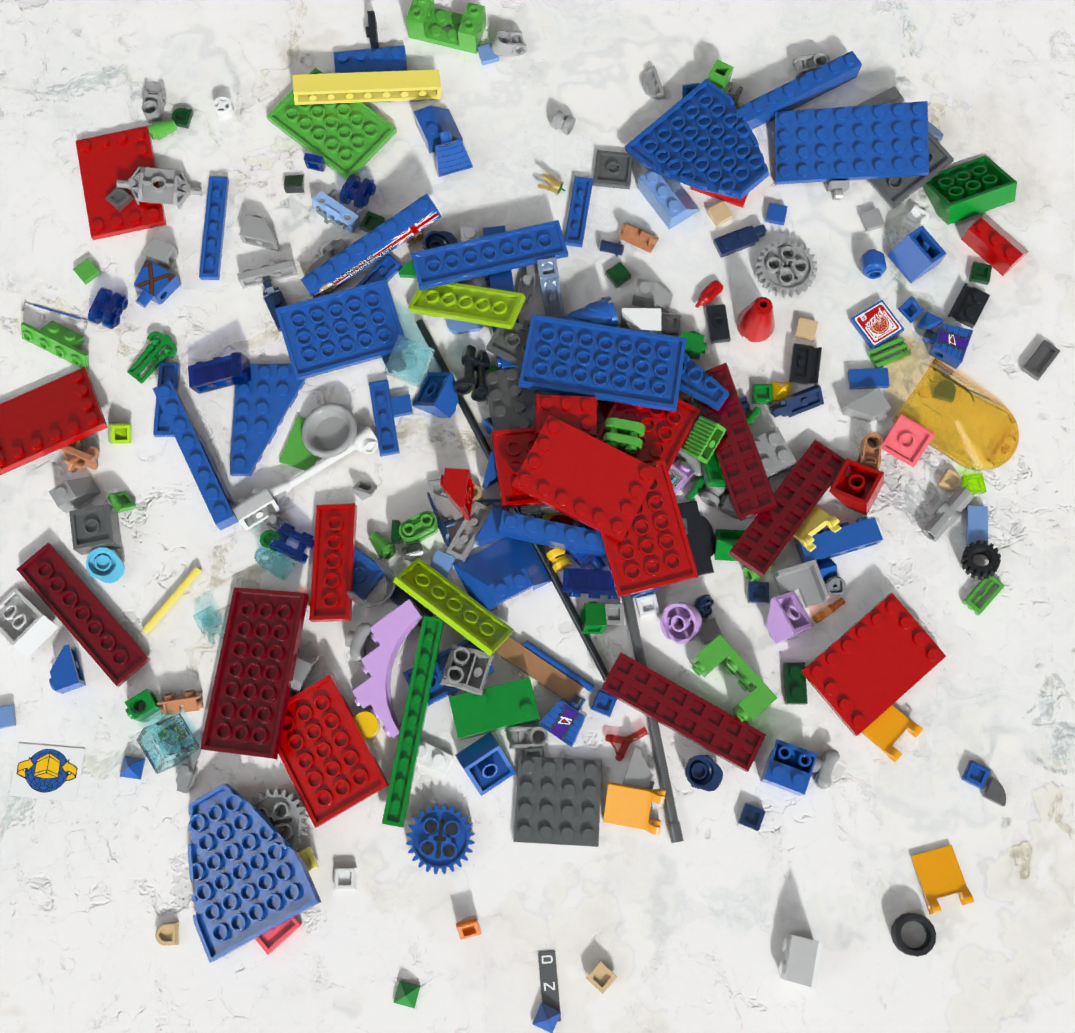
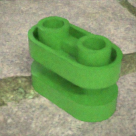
(624, 434)
(418, 528)

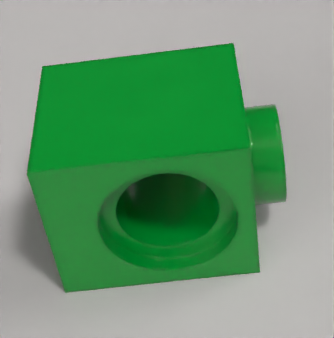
(593, 618)
(150, 705)

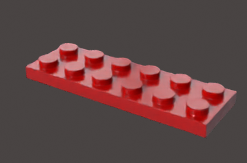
(333, 562)

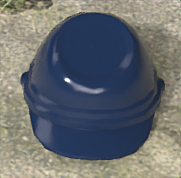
(438, 238)
(703, 773)

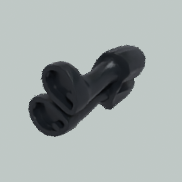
(467, 383)

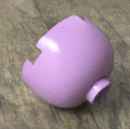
(681, 622)

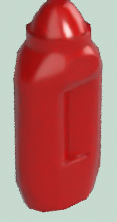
(709, 293)

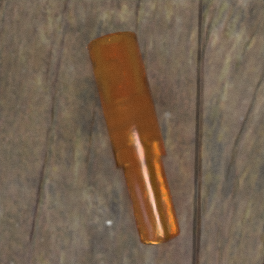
(828, 610)

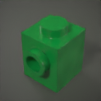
(694, 344)

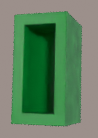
(724, 542)

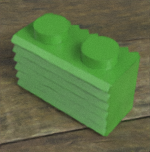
(703, 439)

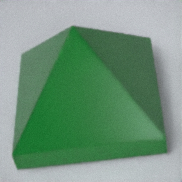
(406, 994)

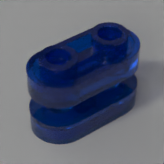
(357, 191)
(107, 308)
(288, 532)

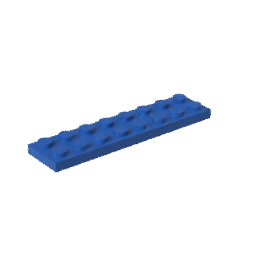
(488, 254)

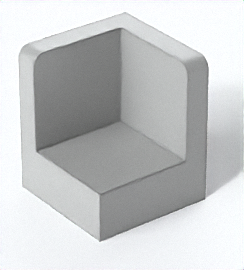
(161, 253)

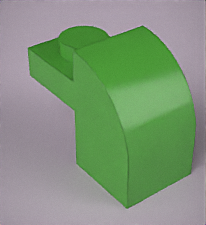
(720, 74)

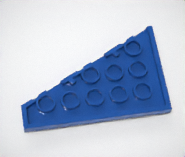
(259, 412)

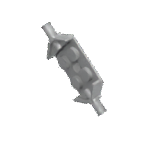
(173, 192)

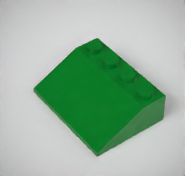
(970, 189)

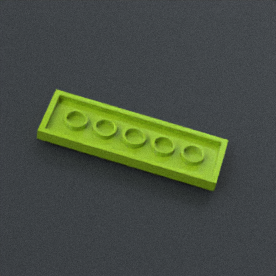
(469, 304)
(453, 606)

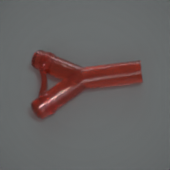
(625, 741)

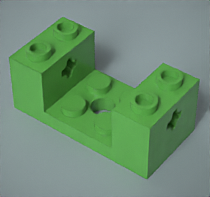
(427, 24)
(720, 651)

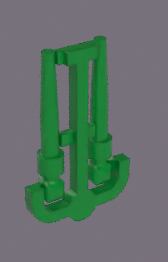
(165, 341)

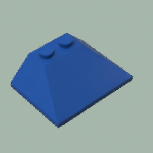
(501, 572)

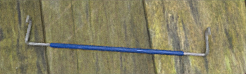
(56, 312)

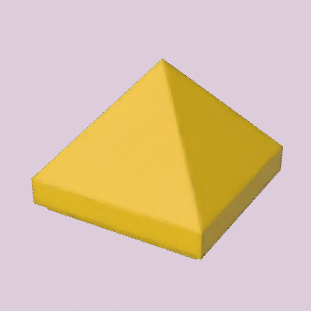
(781, 390)

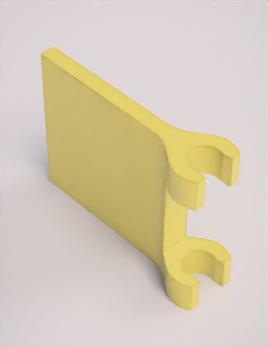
(814, 523)

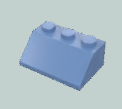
(667, 198)

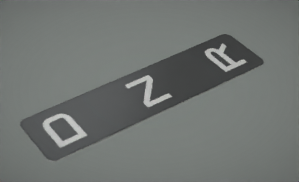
(549, 979)

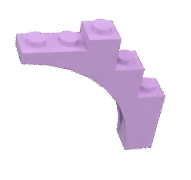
(376, 691)

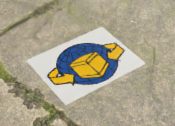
(47, 772)

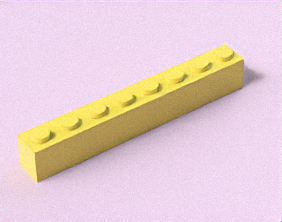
(366, 87)

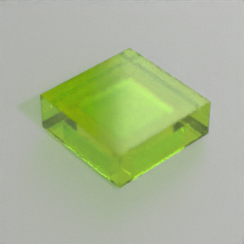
(974, 483)

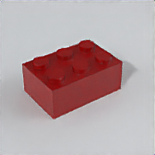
(573, 410)

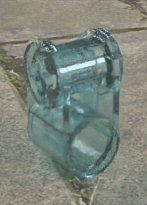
(276, 564)

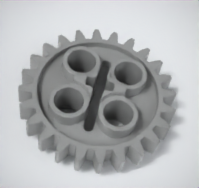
(786, 268)
(271, 805)

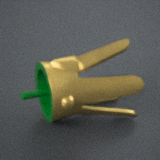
(556, 185)

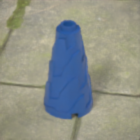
(597, 313)

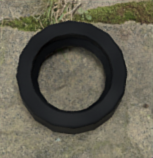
(929, 929)

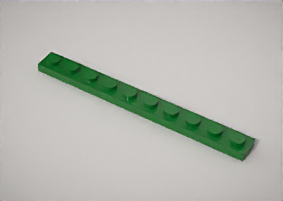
(413, 722)

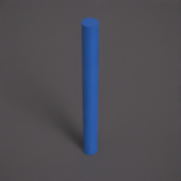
(559, 666)

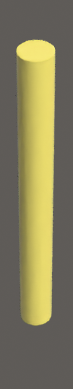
(171, 600)

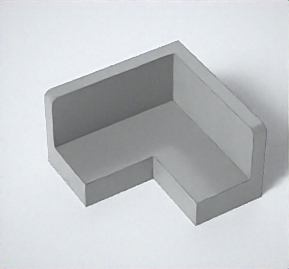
(805, 578)

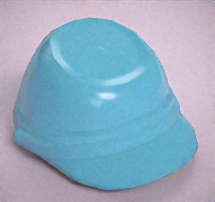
(105, 565)

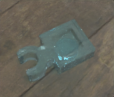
(208, 622)

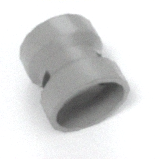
(563, 122)
(712, 495)

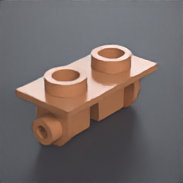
(638, 237)
(188, 699)

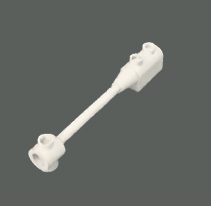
(264, 501)

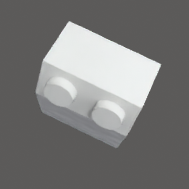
(24, 623)

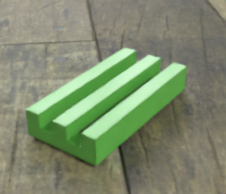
(903, 346)
(972, 606)

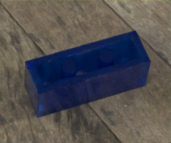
(219, 373)
(590, 582)

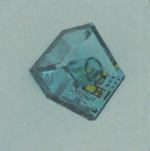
(167, 743)

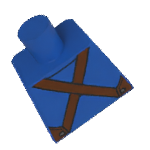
(154, 284)

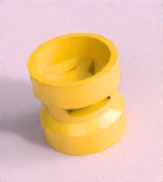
(559, 559)

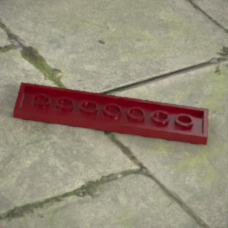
(83, 614)

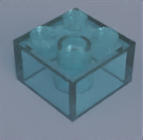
(409, 361)

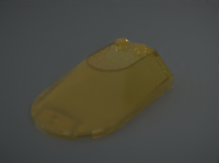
(965, 419)

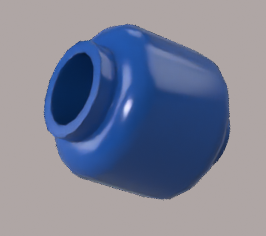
(873, 264)

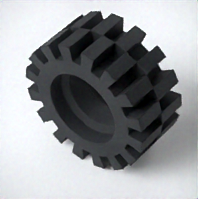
(976, 570)

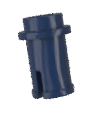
(612, 247)

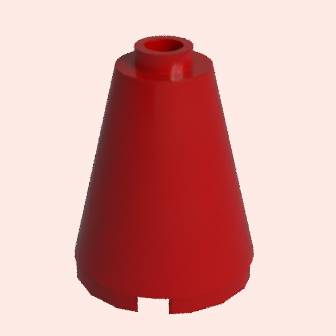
(757, 320)

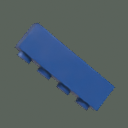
(846, 540)

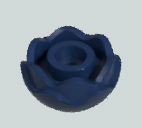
(703, 604)

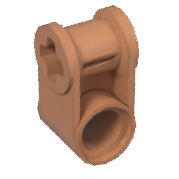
(871, 455)

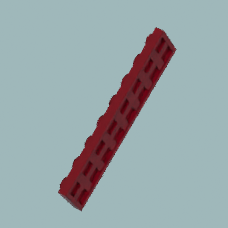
(738, 452)
(795, 500)
(683, 712)

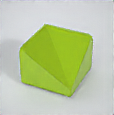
(119, 432)

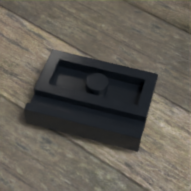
(968, 305)
(805, 364)

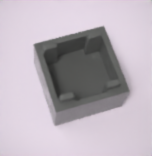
(94, 528)

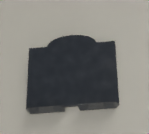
(700, 537)

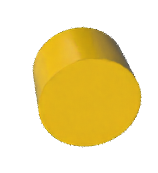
(368, 724)

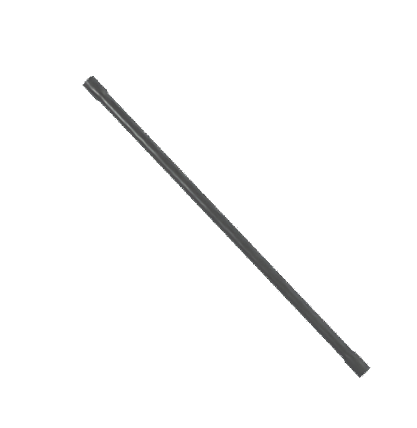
(673, 823)

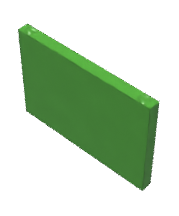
(295, 452)

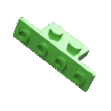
(57, 341)

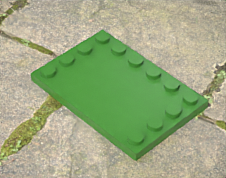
(339, 132)

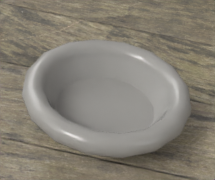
(329, 430)

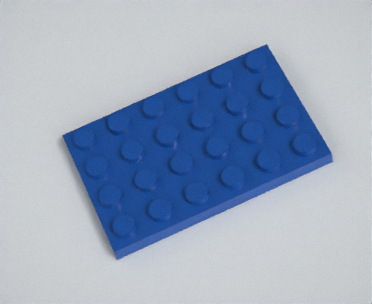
(339, 329)

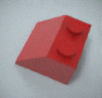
(857, 486)
(459, 488)

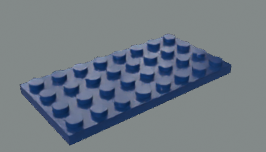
(852, 143)
(603, 362)

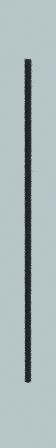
(538, 548)

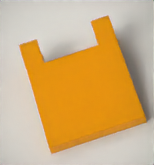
(888, 729)
(632, 806)
(940, 877)

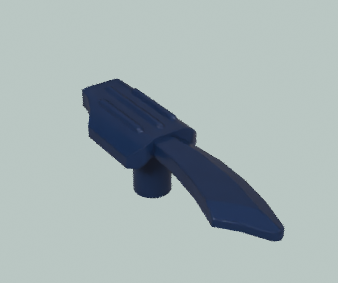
(443, 526)

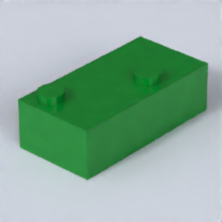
(495, 709)

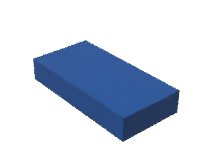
(868, 378)

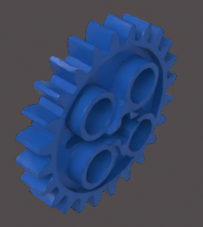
(421, 836)

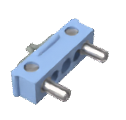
(336, 212)

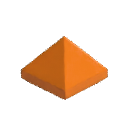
(468, 927)

